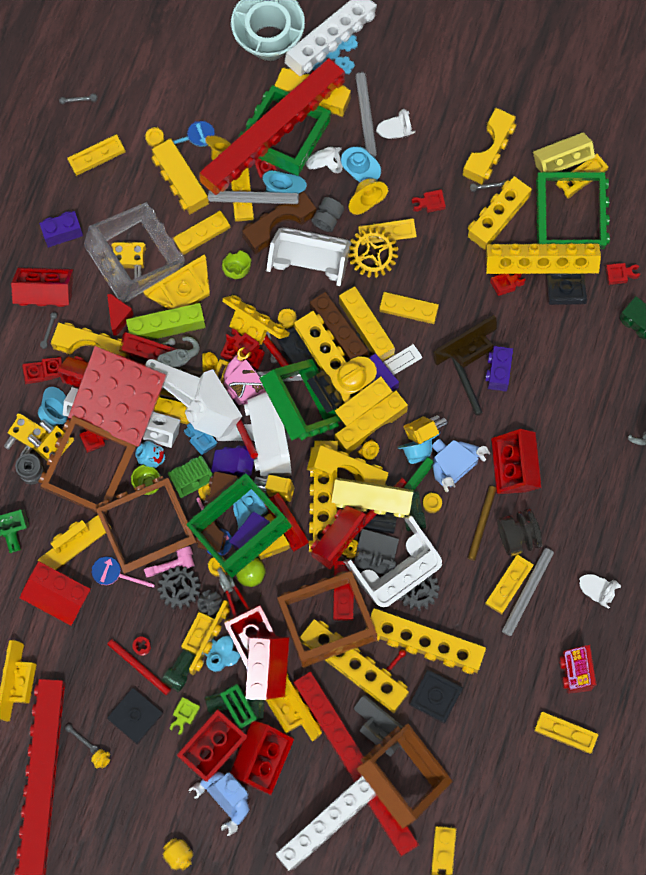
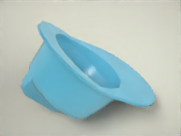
(360, 164)
(283, 183)
(52, 406)
(417, 452)

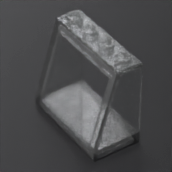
(110, 266)

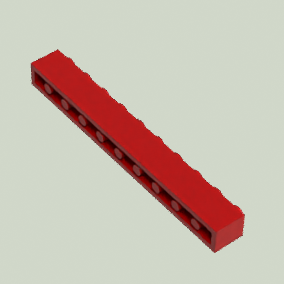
(272, 127)
(350, 757)
(41, 778)

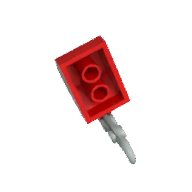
(247, 623)

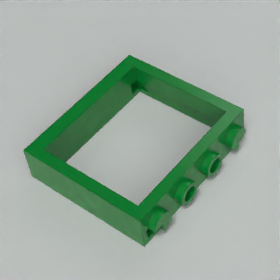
(279, 159)
(541, 180)
(285, 405)
(255, 545)

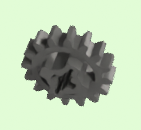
(187, 590)
(424, 592)

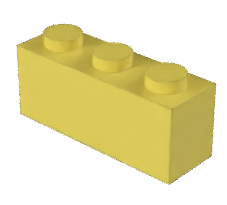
(564, 153)

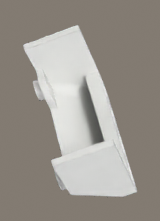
(309, 251)
(268, 437)
(405, 576)

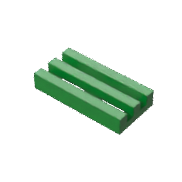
(419, 474)
(241, 710)

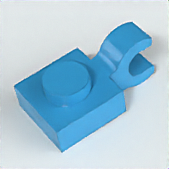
(200, 440)

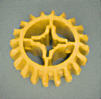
(357, 259)

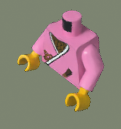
(242, 380)

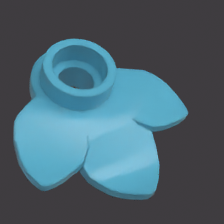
(223, 651)

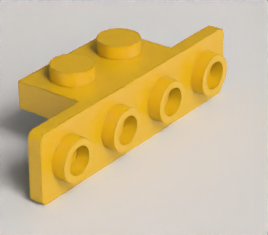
(252, 322)
(73, 542)
(201, 634)
(16, 680)
(293, 712)

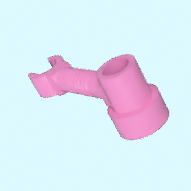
(184, 559)

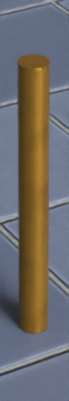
(482, 523)

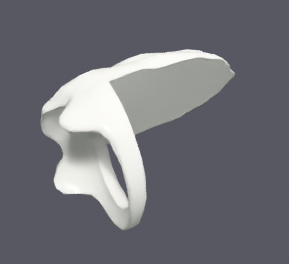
(396, 126)
(325, 157)
(598, 588)

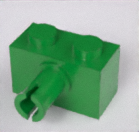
(10, 525)

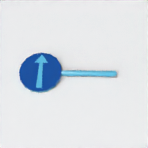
(197, 133)

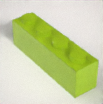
(167, 322)

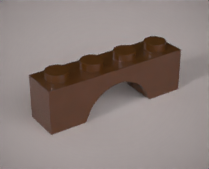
(258, 233)
(339, 327)
(213, 533)

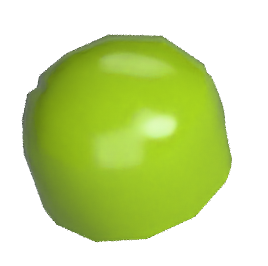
(236, 265)
(144, 475)
(252, 573)

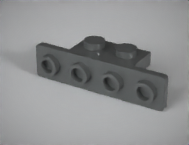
(378, 723)

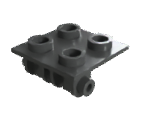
(376, 552)

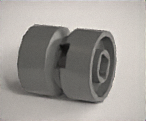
(326, 217)
(29, 468)

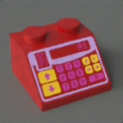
(577, 670)

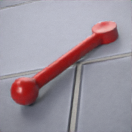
(402, 653)

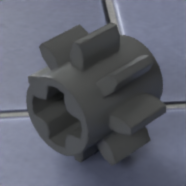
(209, 602)

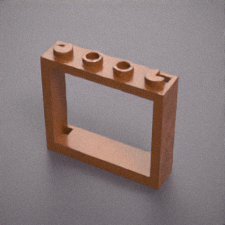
(61, 443)
(141, 490)
(336, 647)
(422, 759)

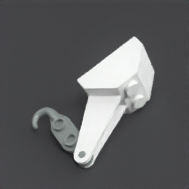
(205, 398)

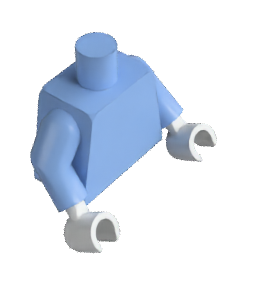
(455, 461)
(229, 796)

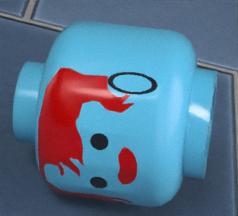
(150, 454)

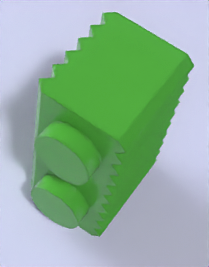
(190, 476)

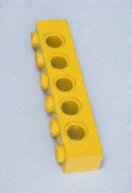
(542, 258)
(303, 327)
(317, 490)
(474, 652)
(373, 688)

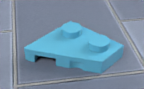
(246, 505)

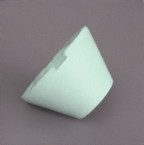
(255, 14)

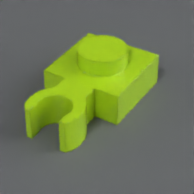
(185, 713)

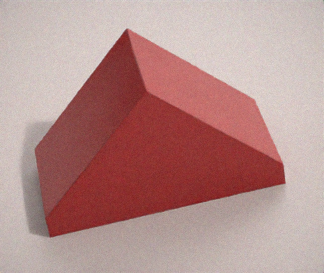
(118, 314)

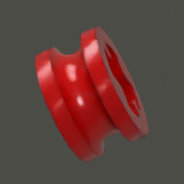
(142, 652)

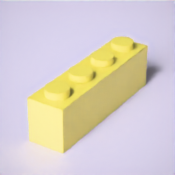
(372, 496)

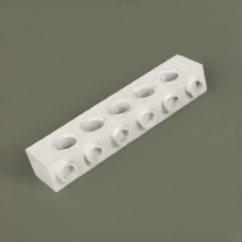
(329, 35)
(161, 428)
(326, 824)

